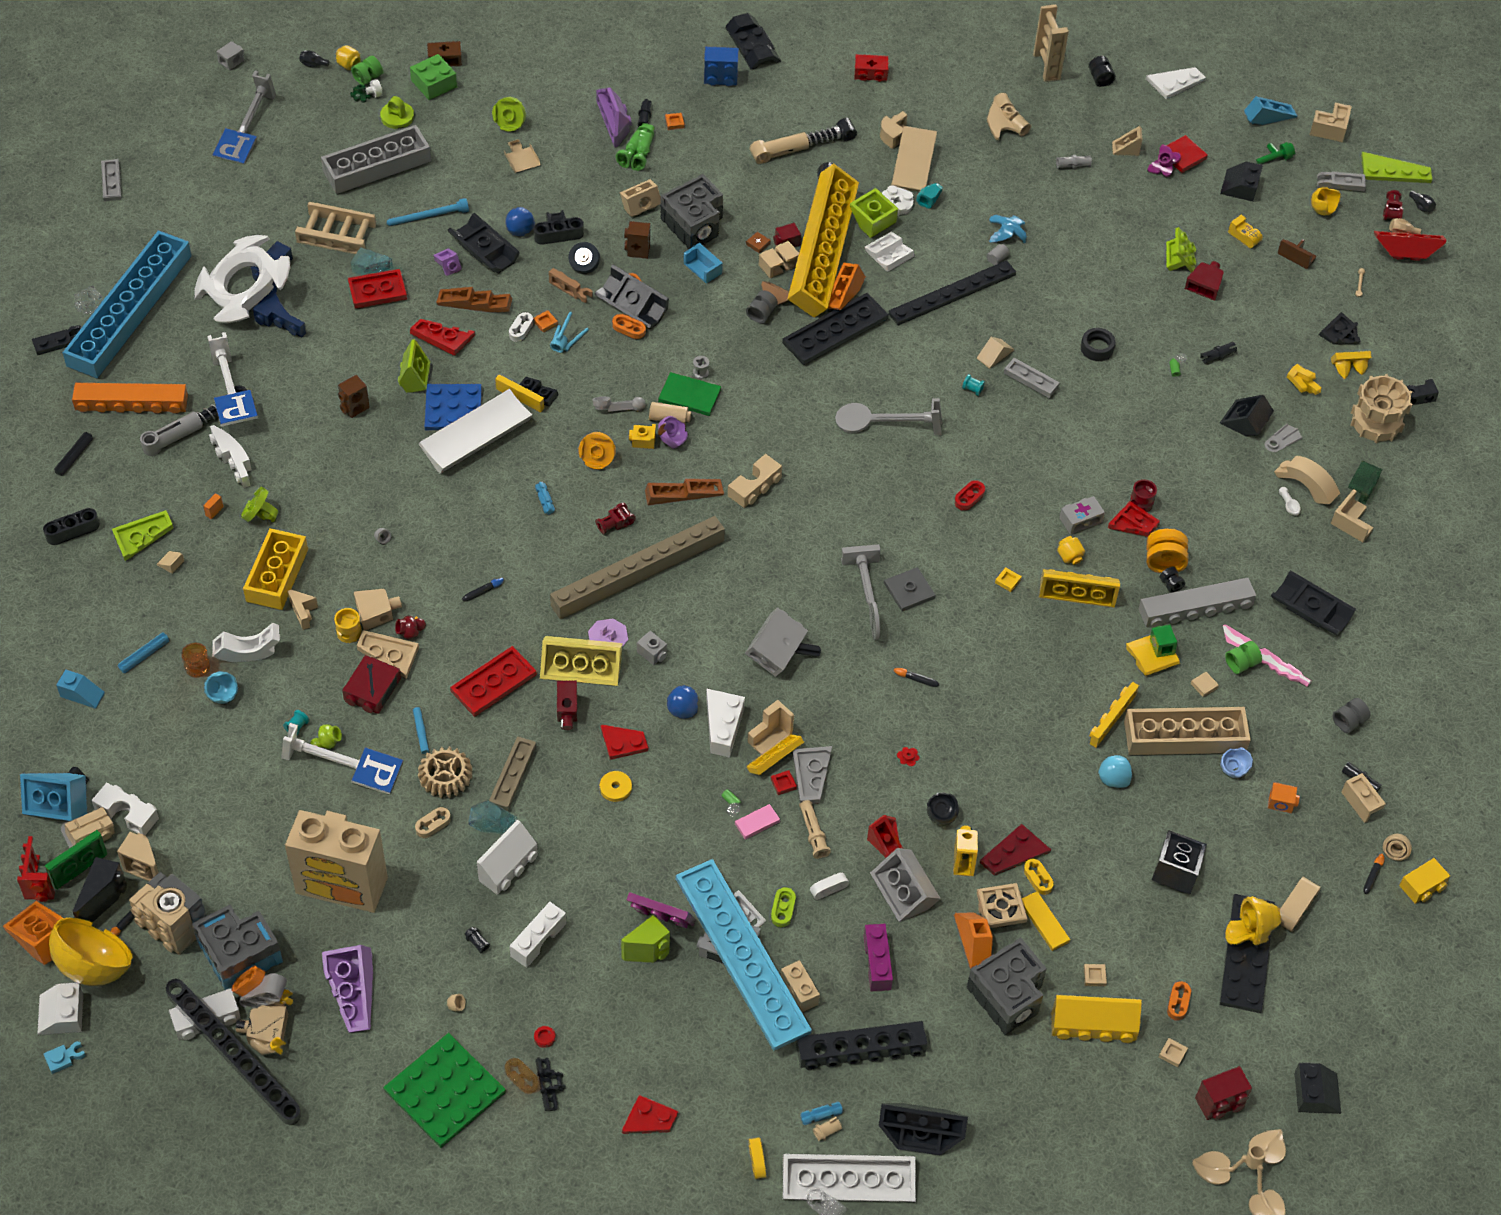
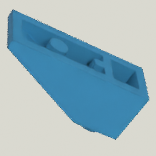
(1267, 111)

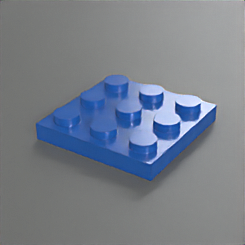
(449, 403)

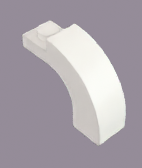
(251, 648)

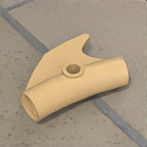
(1005, 116)

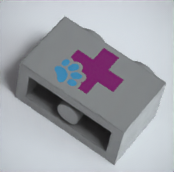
(1081, 515)

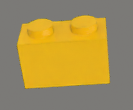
(1425, 881)

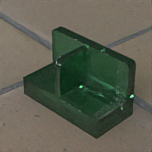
(1365, 480)

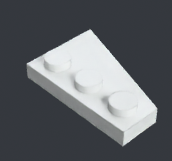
(1176, 81)

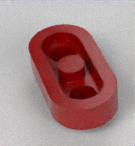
(968, 496)

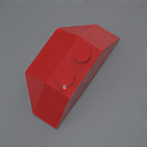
(1410, 245)

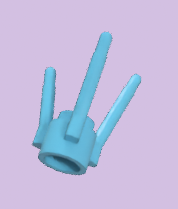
(559, 340)

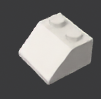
(61, 1009)

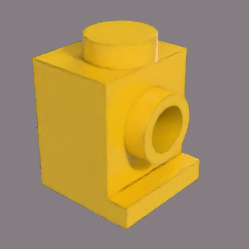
(643, 436)

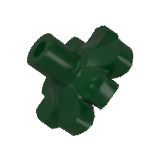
(359, 93)

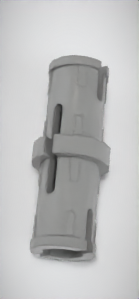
(1073, 161)

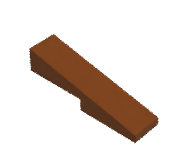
(689, 490)

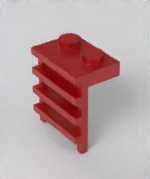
(33, 884)

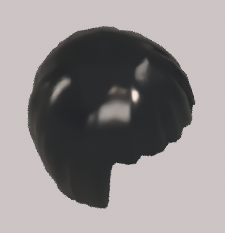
(943, 808)

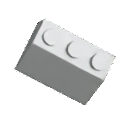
(904, 884)

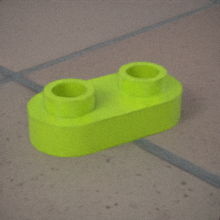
(783, 908)

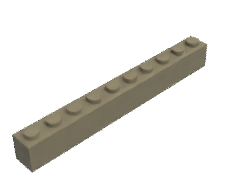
(637, 567)

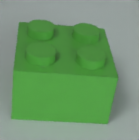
(433, 77)

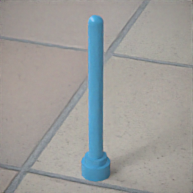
(460, 206)

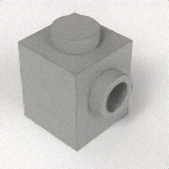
(652, 648)

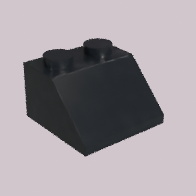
(1242, 181)
(1248, 415)
(1317, 1089)

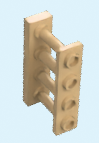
(1050, 43)
(333, 241)

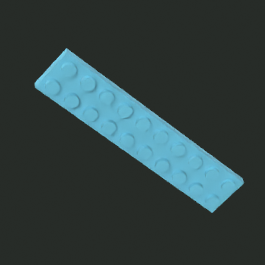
(743, 955)

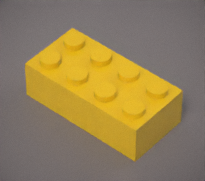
(275, 569)

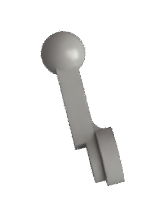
(605, 402)

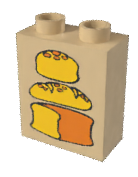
(336, 861)

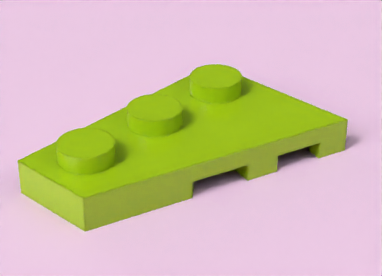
(141, 533)

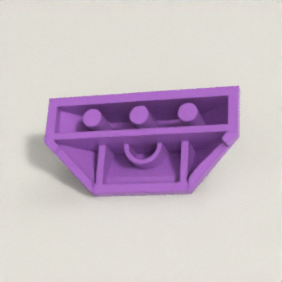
(614, 114)

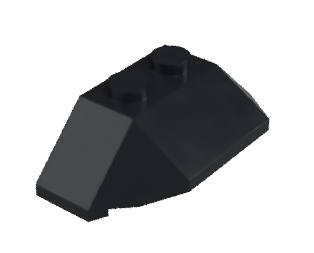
(922, 1127)

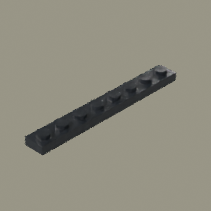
(952, 292)

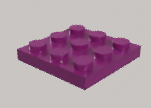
(660, 910)

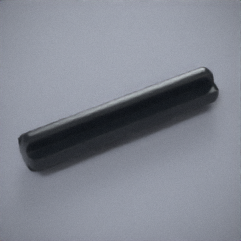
(73, 453)

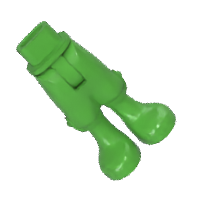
(639, 144)

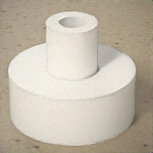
(375, 88)

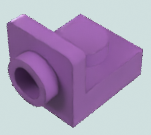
(449, 261)

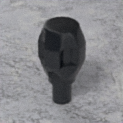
(312, 59)
(1423, 201)

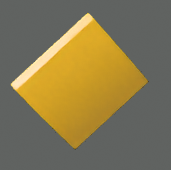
(1146, 658)

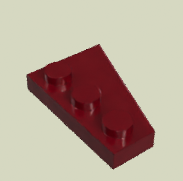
(1014, 850)

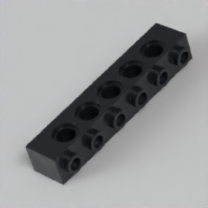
(869, 1037)

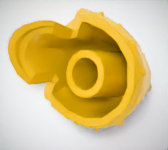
(1256, 922)

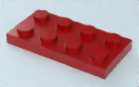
(493, 681)

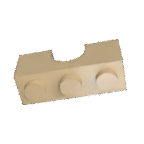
(746, 491)

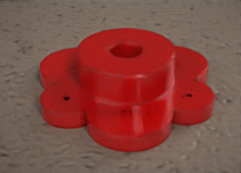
(909, 760)

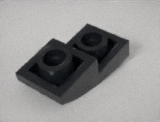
(535, 386)

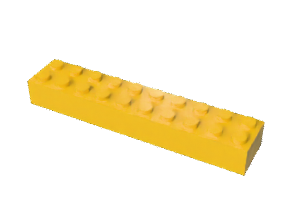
(823, 241)

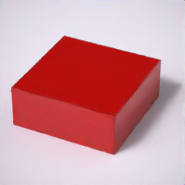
(783, 782)

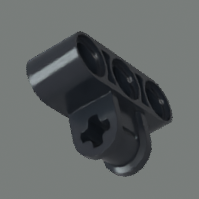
(558, 229)

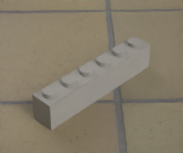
(1197, 602)

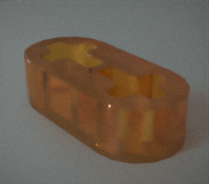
(524, 1072)

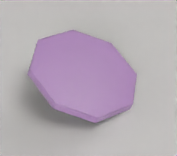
(608, 631)

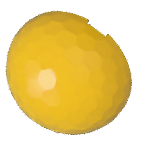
(88, 953)

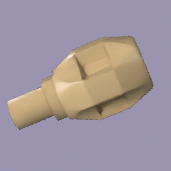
(1403, 226)

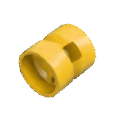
(348, 625)

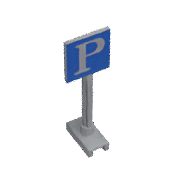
(237, 144)

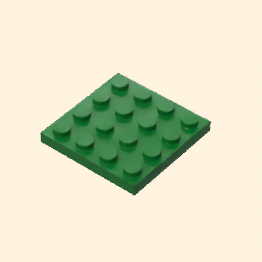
(444, 1090)

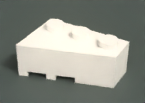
(724, 719)

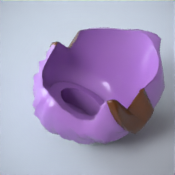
(672, 432)

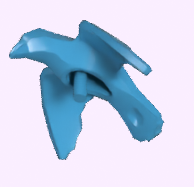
(1009, 227)

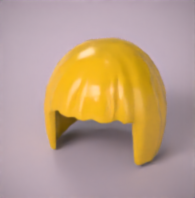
(1325, 200)

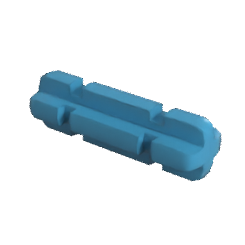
(544, 498)
(821, 1113)

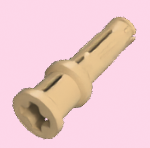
(816, 836)

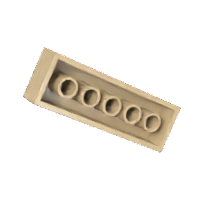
(1186, 730)

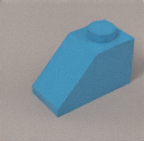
(79, 689)

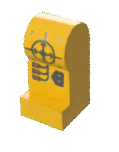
(1244, 232)

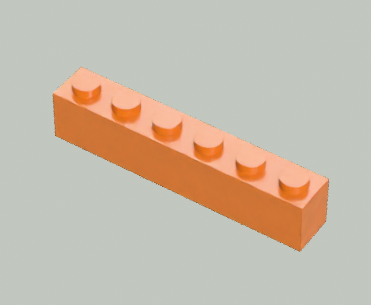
(130, 397)

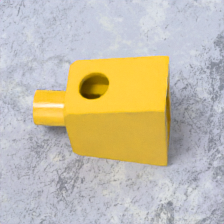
(966, 843)

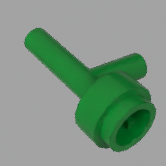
(1286, 150)

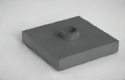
(909, 589)

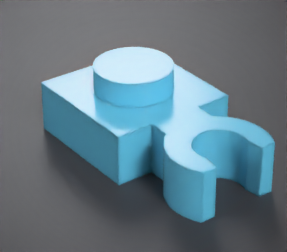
(61, 1058)

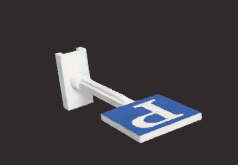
(234, 406)
(372, 770)

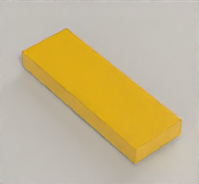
(522, 394)
(775, 754)
(1045, 921)

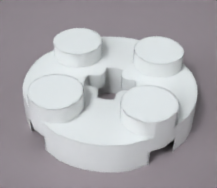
(905, 198)

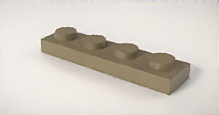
(512, 772)

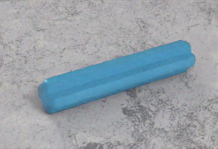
(143, 652)

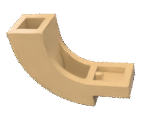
(1312, 476)

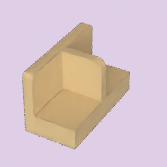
(1362, 796)

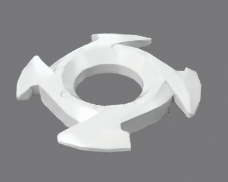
(246, 253)

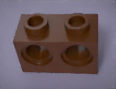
(353, 396)

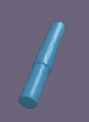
(420, 728)

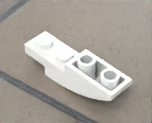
(231, 452)

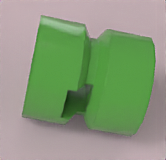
(367, 70)
(1243, 657)

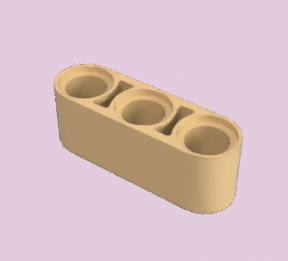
(1298, 902)

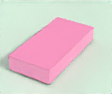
(757, 821)

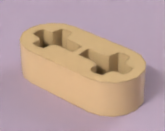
(433, 823)

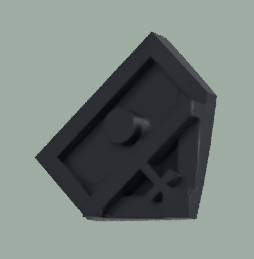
(1341, 331)

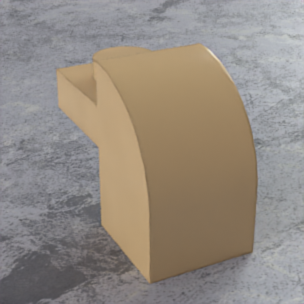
(892, 129)

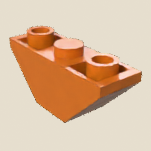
(975, 937)

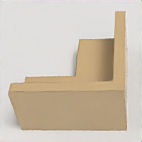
(1332, 125)
(1347, 518)
(775, 727)

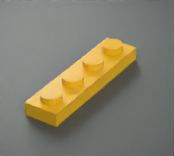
(1116, 710)

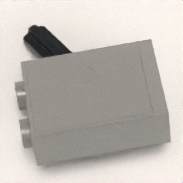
(778, 642)

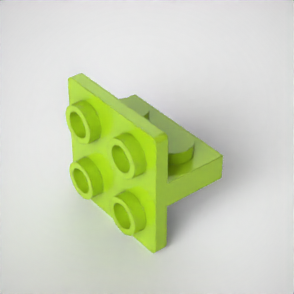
(1180, 252)

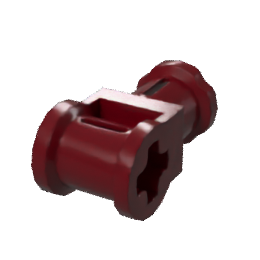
(1393, 207)
(616, 518)

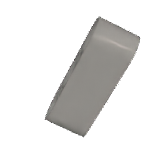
(266, 993)

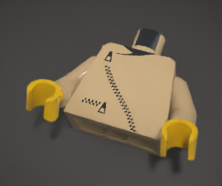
(267, 1026)

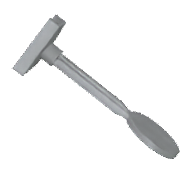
(857, 417)
(862, 556)

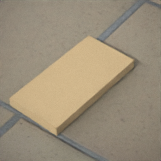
(914, 158)

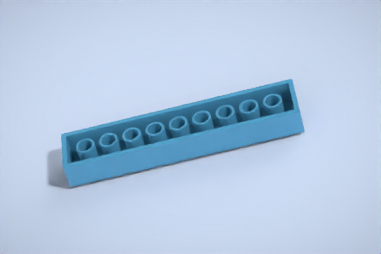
(127, 304)

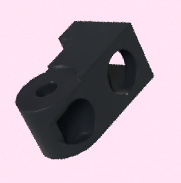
(1423, 393)

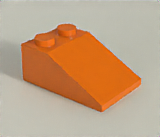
(33, 930)

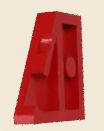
(649, 1117)

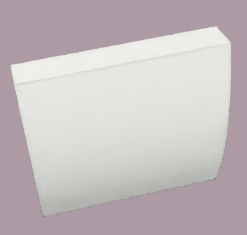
(889, 251)

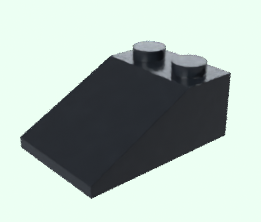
(1179, 862)
(100, 889)

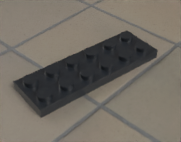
(835, 329)
(1244, 969)

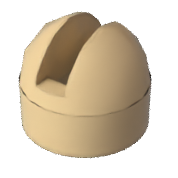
(456, 1002)

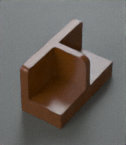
(1296, 253)

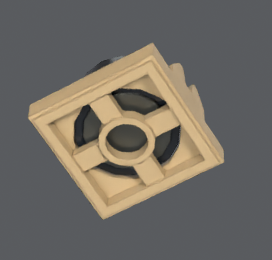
(1003, 907)

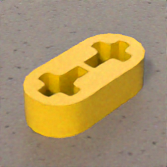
(1035, 878)
(757, 1158)

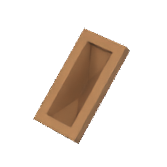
(780, 293)

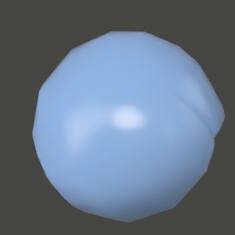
(1236, 758)

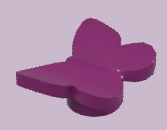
(1165, 161)

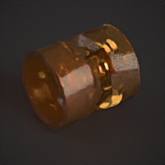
(195, 660)

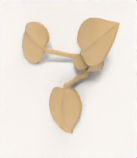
(1264, 1147)

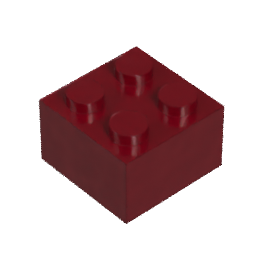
(1223, 1093)

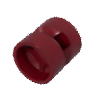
(1144, 494)

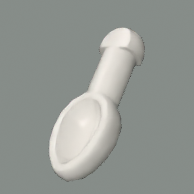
(1291, 505)

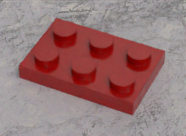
(377, 288)

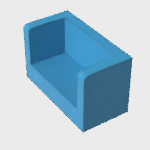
(702, 263)

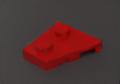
(1134, 520)
(623, 741)

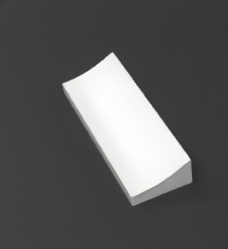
(474, 431)
(850, 1177)

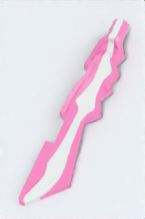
(1268, 658)

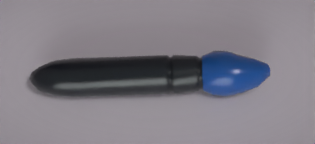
(483, 589)

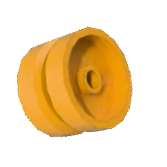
(1167, 549)

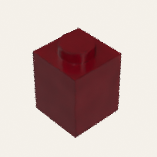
(787, 233)

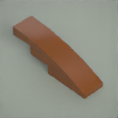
(474, 300)

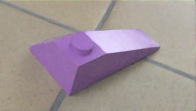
(351, 983)

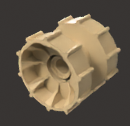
(1381, 408)

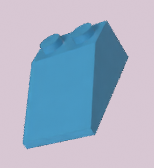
(54, 795)

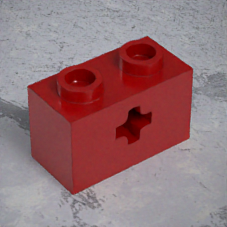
(871, 67)

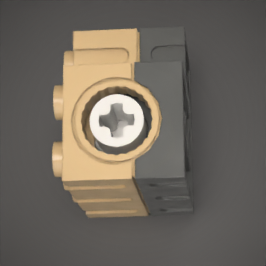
(168, 911)

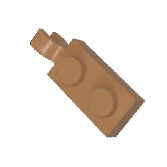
(569, 285)

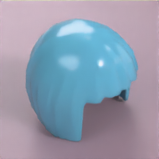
(221, 687)
(1115, 771)

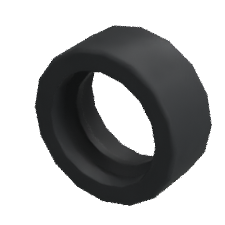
(1098, 354)

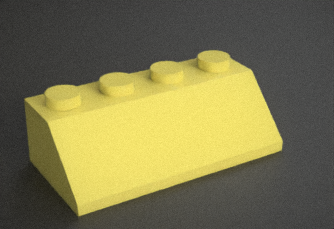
(581, 660)

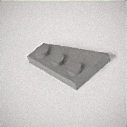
(811, 771)

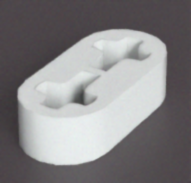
(524, 328)
(829, 885)

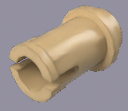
(827, 1128)

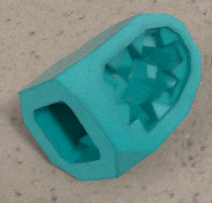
(929, 195)

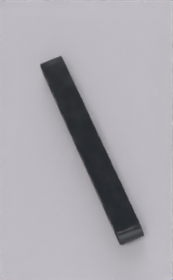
(235, 1061)

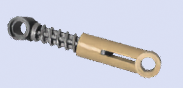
(764, 151)

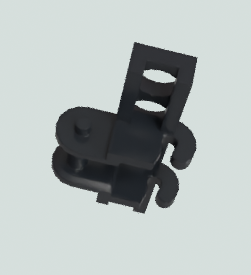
(551, 1074)

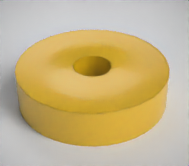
(615, 778)

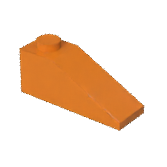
(846, 285)

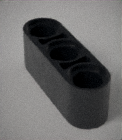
(71, 526)

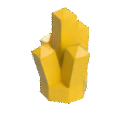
(1303, 379)

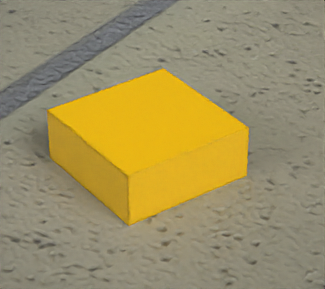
(1008, 579)

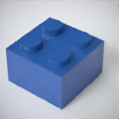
(721, 66)

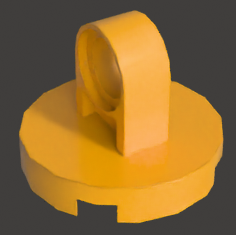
(597, 450)

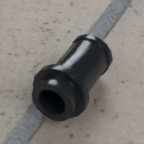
(476, 939)

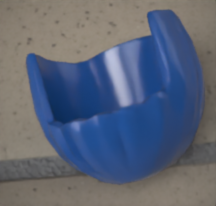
(519, 221)
(682, 702)

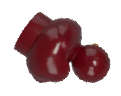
(409, 626)

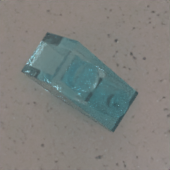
(369, 262)
(490, 818)

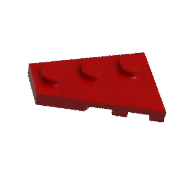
(442, 337)

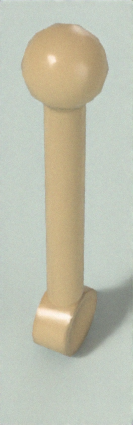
(1359, 293)

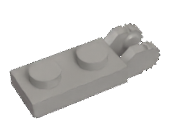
(1341, 180)

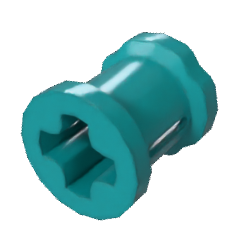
(973, 384)
(299, 719)

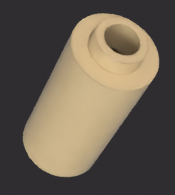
(659, 411)

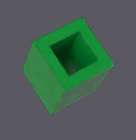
(1163, 640)

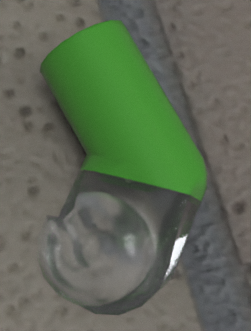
(1176, 363)
(733, 803)

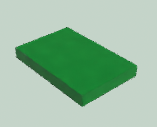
(690, 393)
(76, 859)

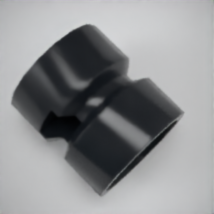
(1102, 71)

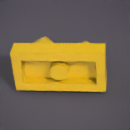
(1344, 359)

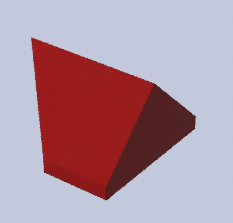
(884, 835)

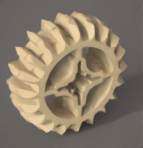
(444, 778)

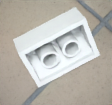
(507, 858)

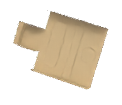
(521, 158)

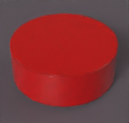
(544, 1036)

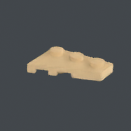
(389, 650)

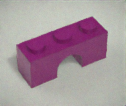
(878, 957)

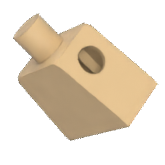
(375, 607)

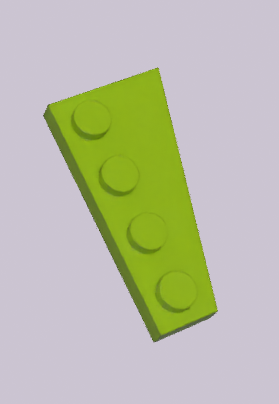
(1389, 169)

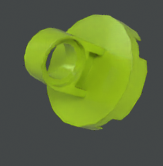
(397, 113)
(509, 114)
(259, 507)

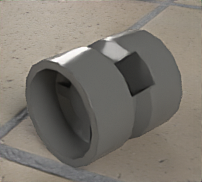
(761, 306)
(1351, 715)

